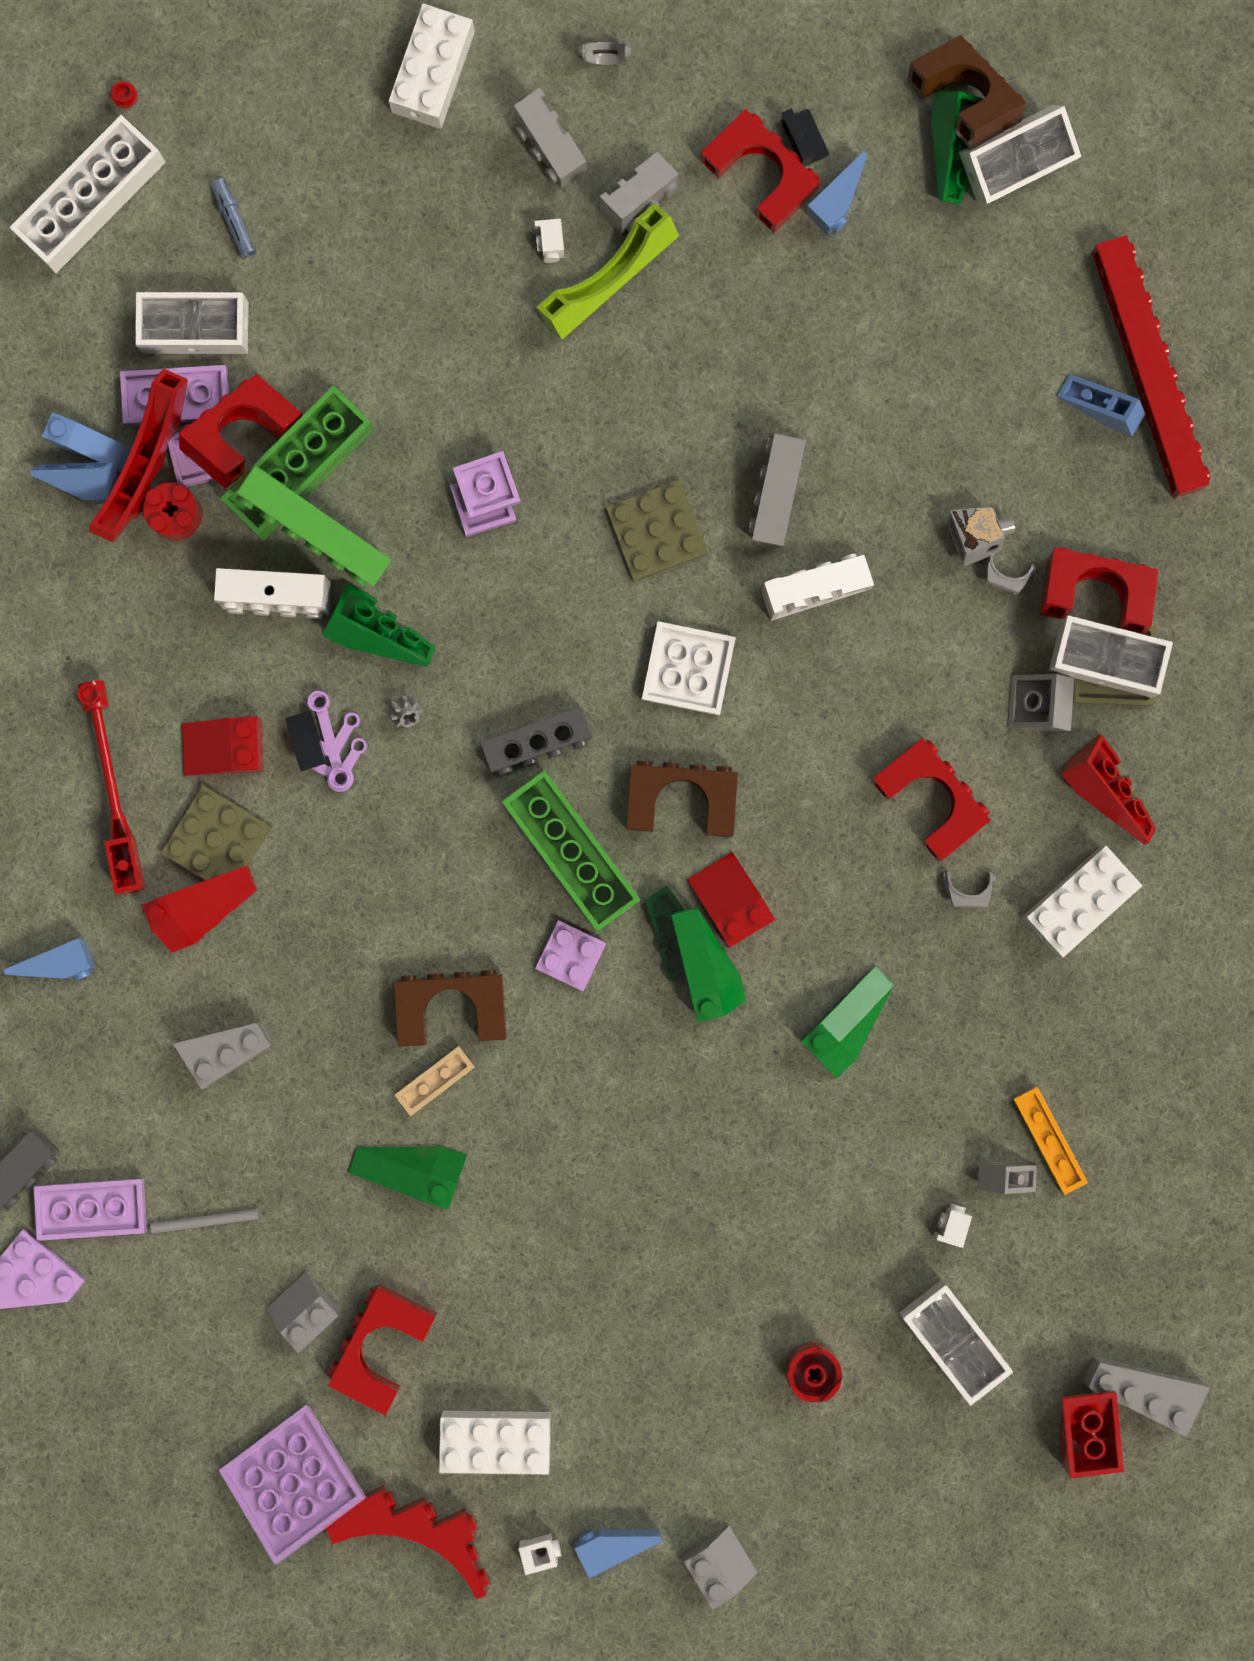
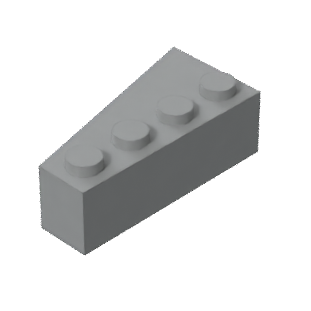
(778, 489)
(1157, 1395)

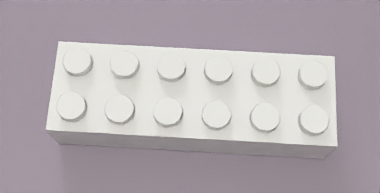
(88, 194)

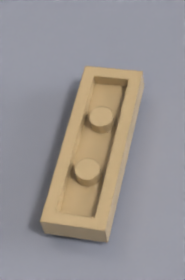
(434, 1081)

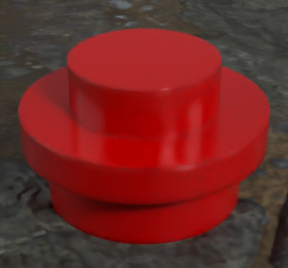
(123, 94)

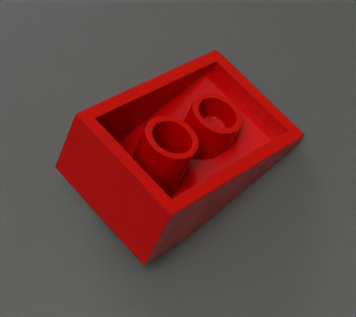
(223, 746)
(731, 899)
(1091, 1435)

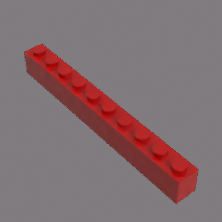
(1150, 366)

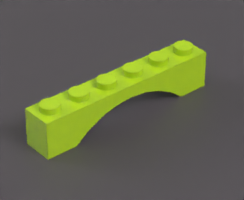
(572, 305)

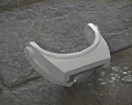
(622, 57)
(1000, 581)
(962, 900)

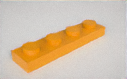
(1050, 1140)

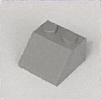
(1041, 702)
(303, 1311)
(719, 1566)

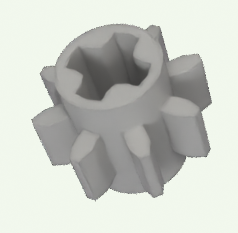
(405, 711)

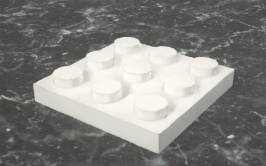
(688, 668)

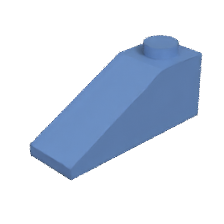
(833, 203)
(1103, 404)
(85, 441)
(82, 480)
(61, 962)
(612, 1546)

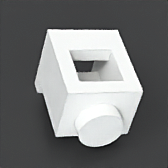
(550, 239)
(953, 1225)
(535, 1562)

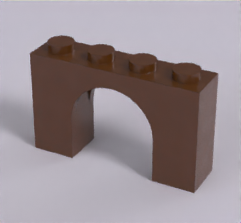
(961, 63)
(717, 786)
(414, 995)

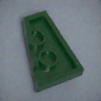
(660, 909)

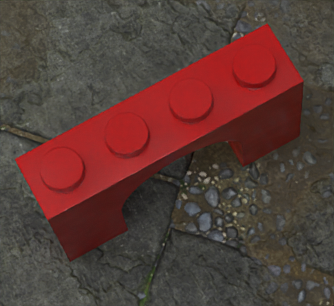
(749, 136)
(250, 401)
(1132, 582)
(965, 814)
(352, 1374)

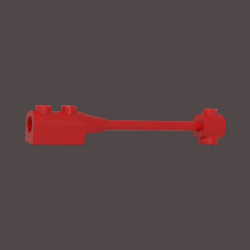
(122, 846)

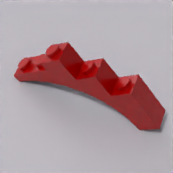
(146, 457)
(417, 1523)

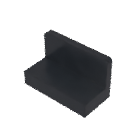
(804, 136)

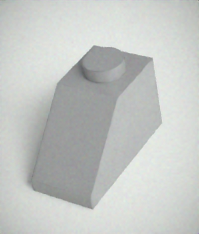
(1007, 1177)

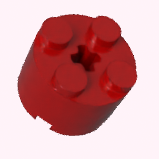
(159, 504)
(812, 1387)

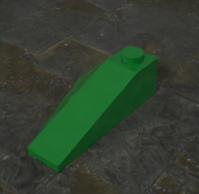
(949, 167)
(365, 628)
(710, 974)
(844, 1029)
(418, 1172)

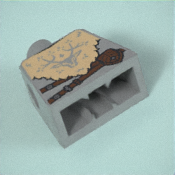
(978, 533)

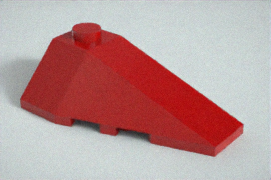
(1098, 781)
(190, 913)

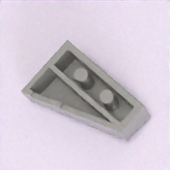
(548, 139)
(646, 186)
(223, 1052)

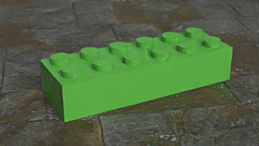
(307, 453)
(312, 525)
(571, 851)

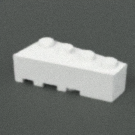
(816, 586)

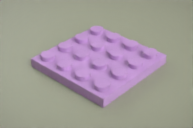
(292, 1484)

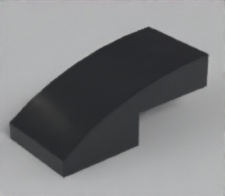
(305, 740)

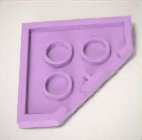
(35, 1274)

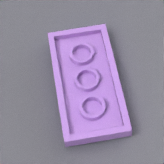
(204, 390)
(90, 1209)

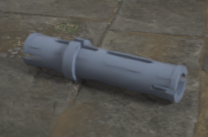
(229, 209)

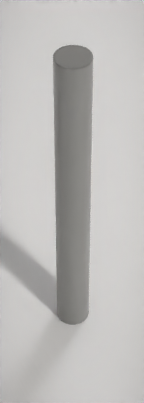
(203, 1221)

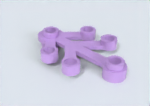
(333, 746)

